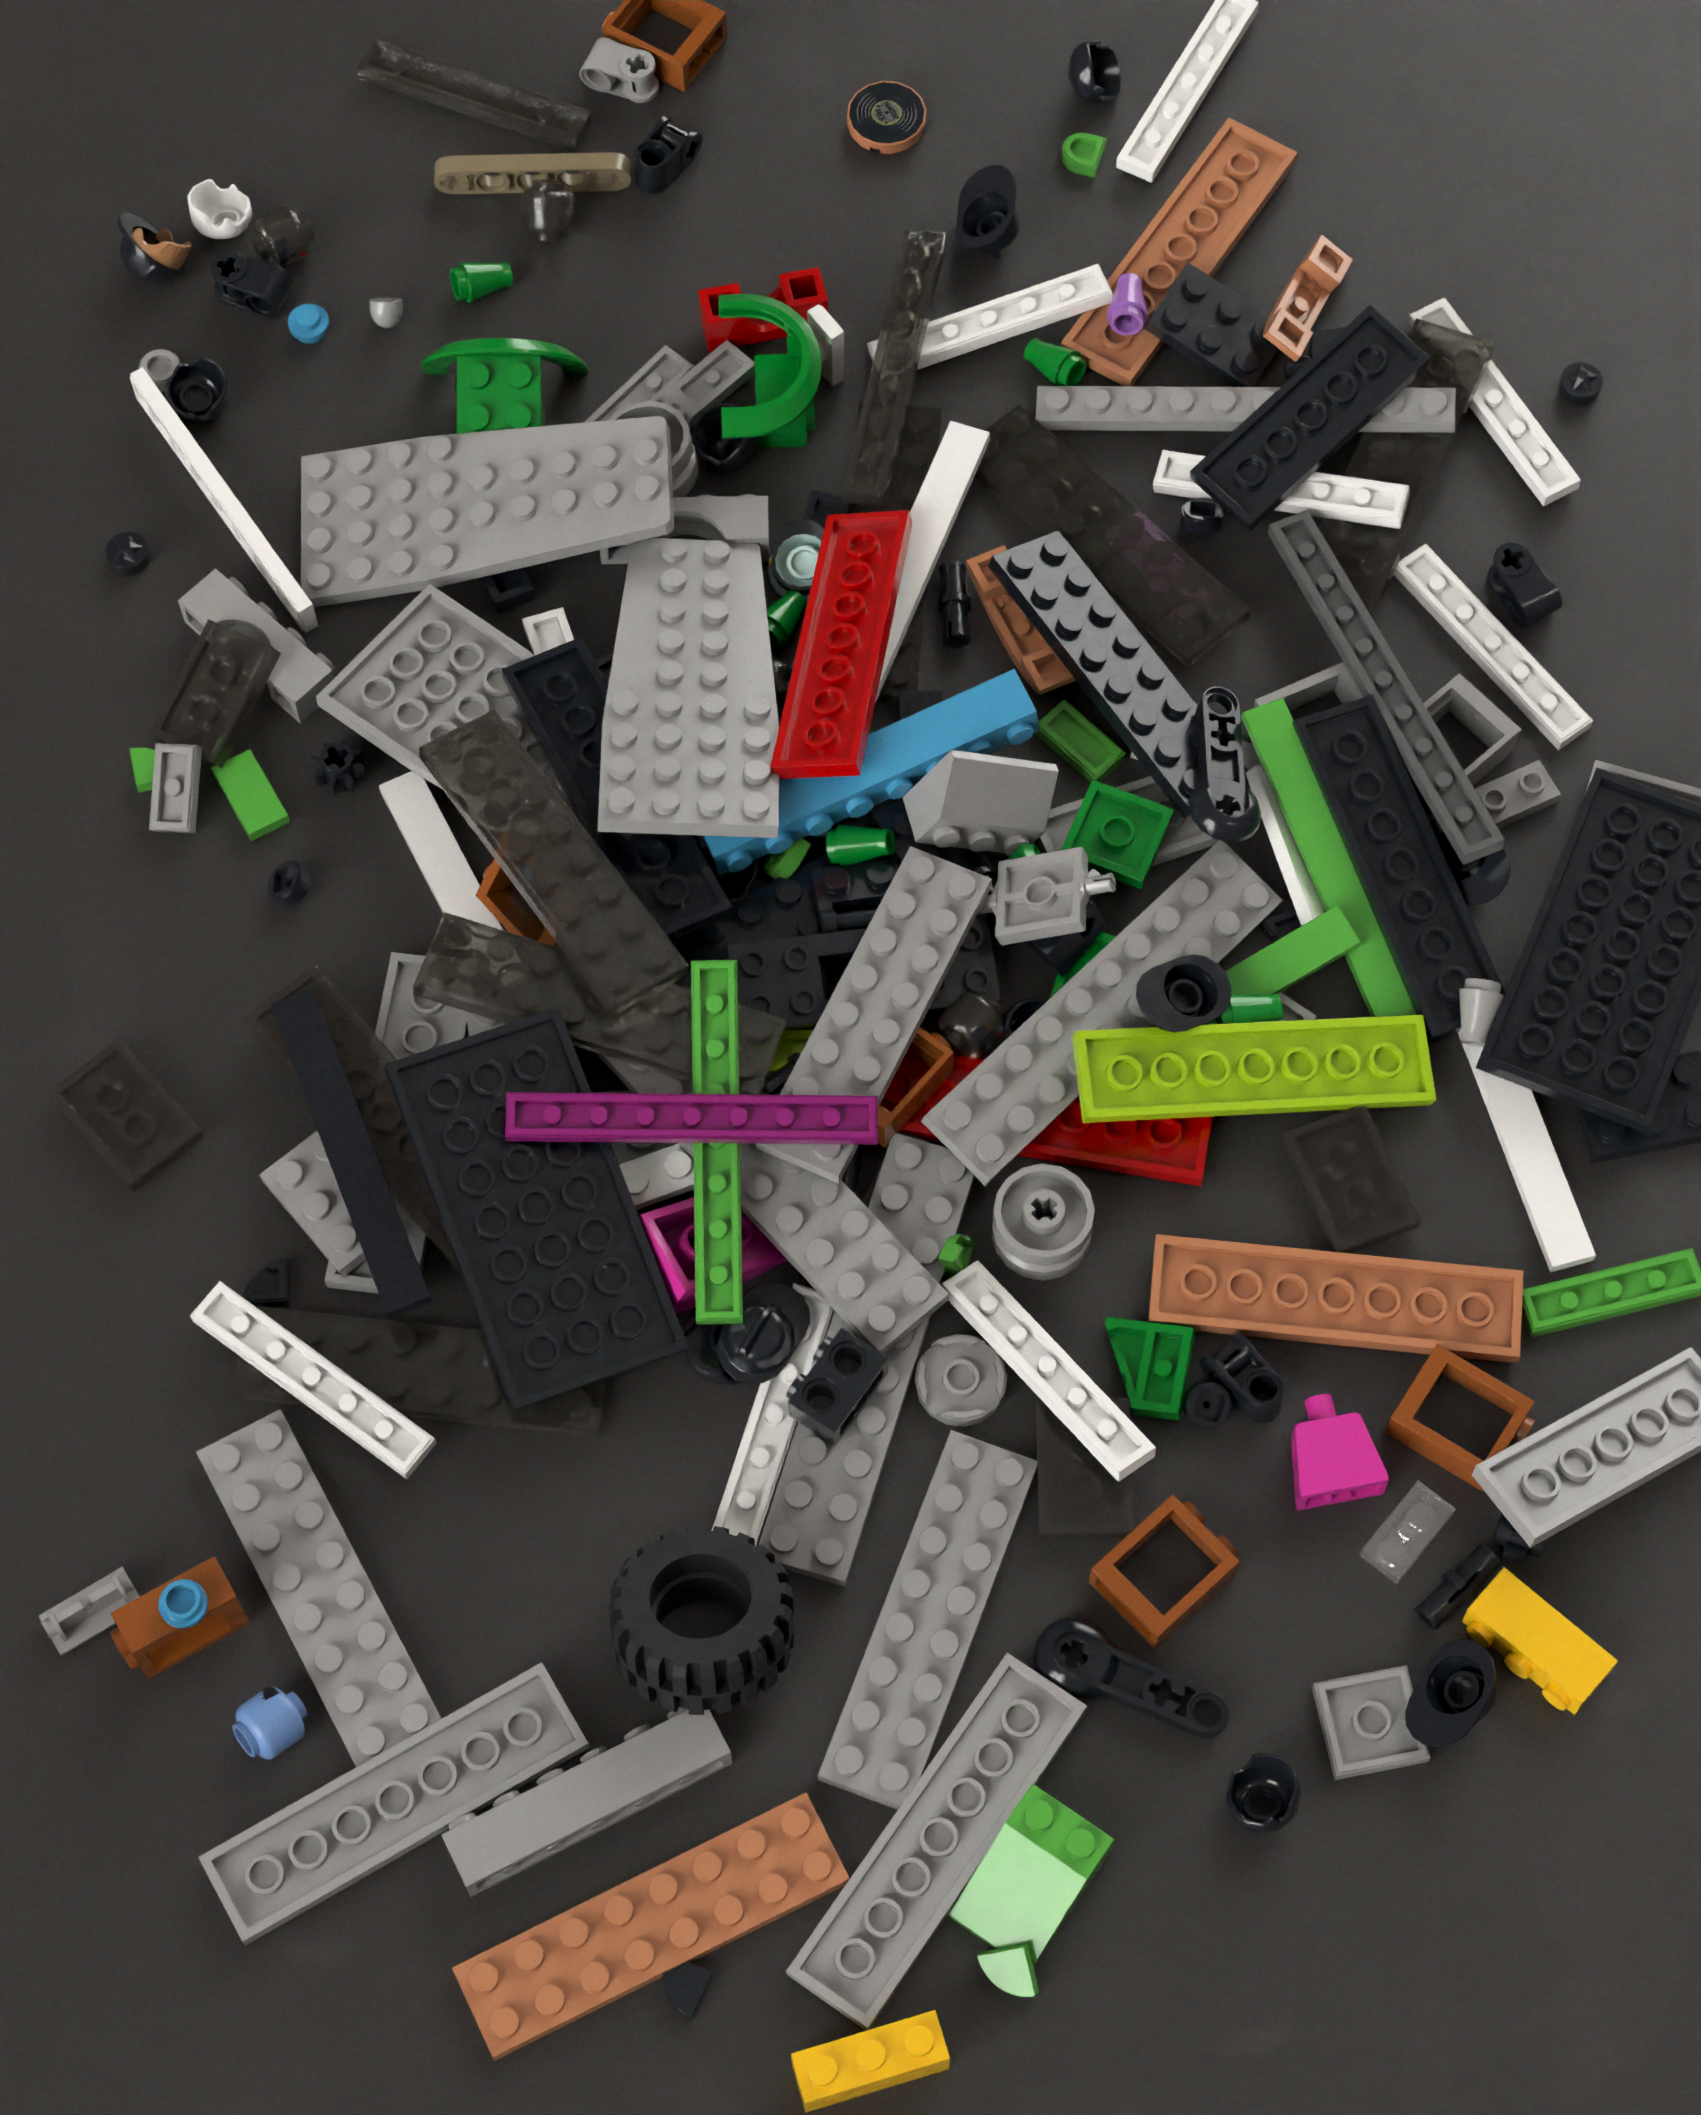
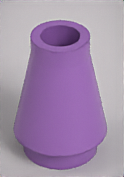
(1127, 309)

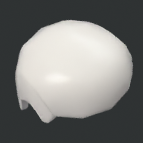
(219, 211)

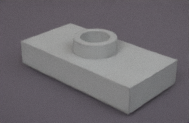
(175, 788)

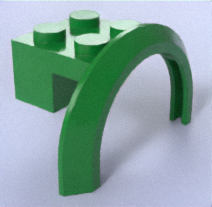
(500, 380)
(782, 381)

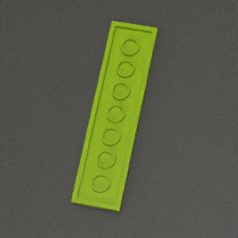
(1253, 1068)

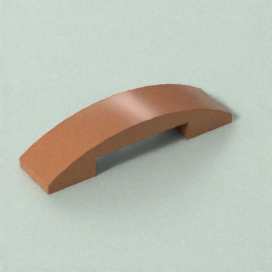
(1305, 296)
(1018, 635)

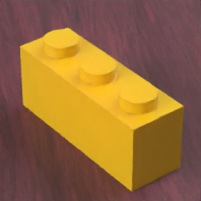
(1538, 1642)
(870, 2061)

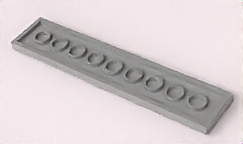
(1034, 1070)
(823, 1234)
(828, 1487)

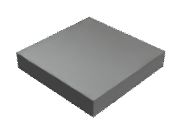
(1367, 1723)

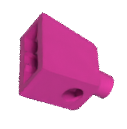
(1334, 1457)

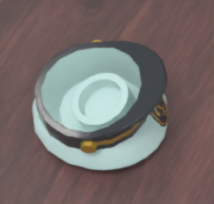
(795, 557)

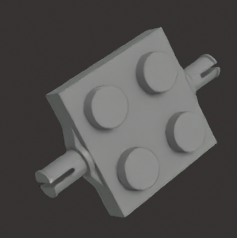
(1043, 895)

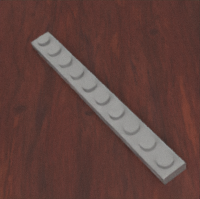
(1215, 408)

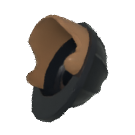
(148, 252)

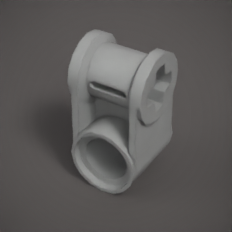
(617, 67)

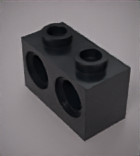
(847, 1391)

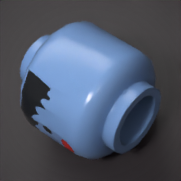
(270, 1723)

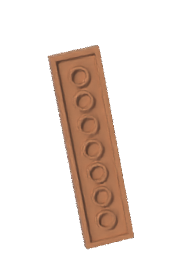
(1194, 226)
(1337, 1298)
(650, 1926)

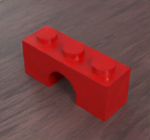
(796, 289)

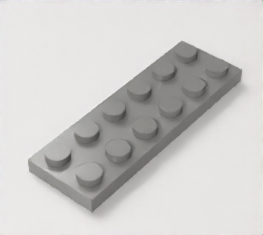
(1598, 1450)

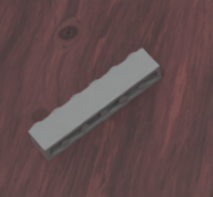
(585, 1798)

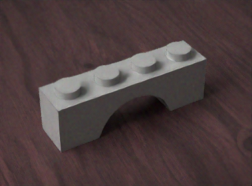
(713, 518)
(298, 672)

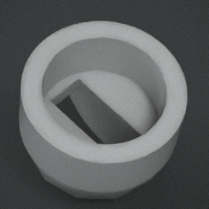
(386, 311)

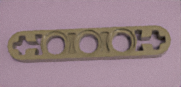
(467, 172)

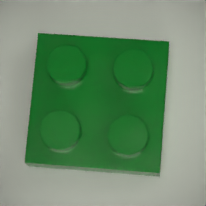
(1119, 832)

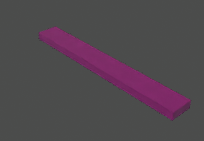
(691, 1118)

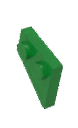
(1152, 1364)

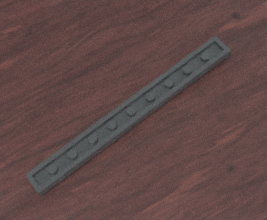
(1380, 674)

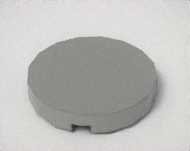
(960, 1380)

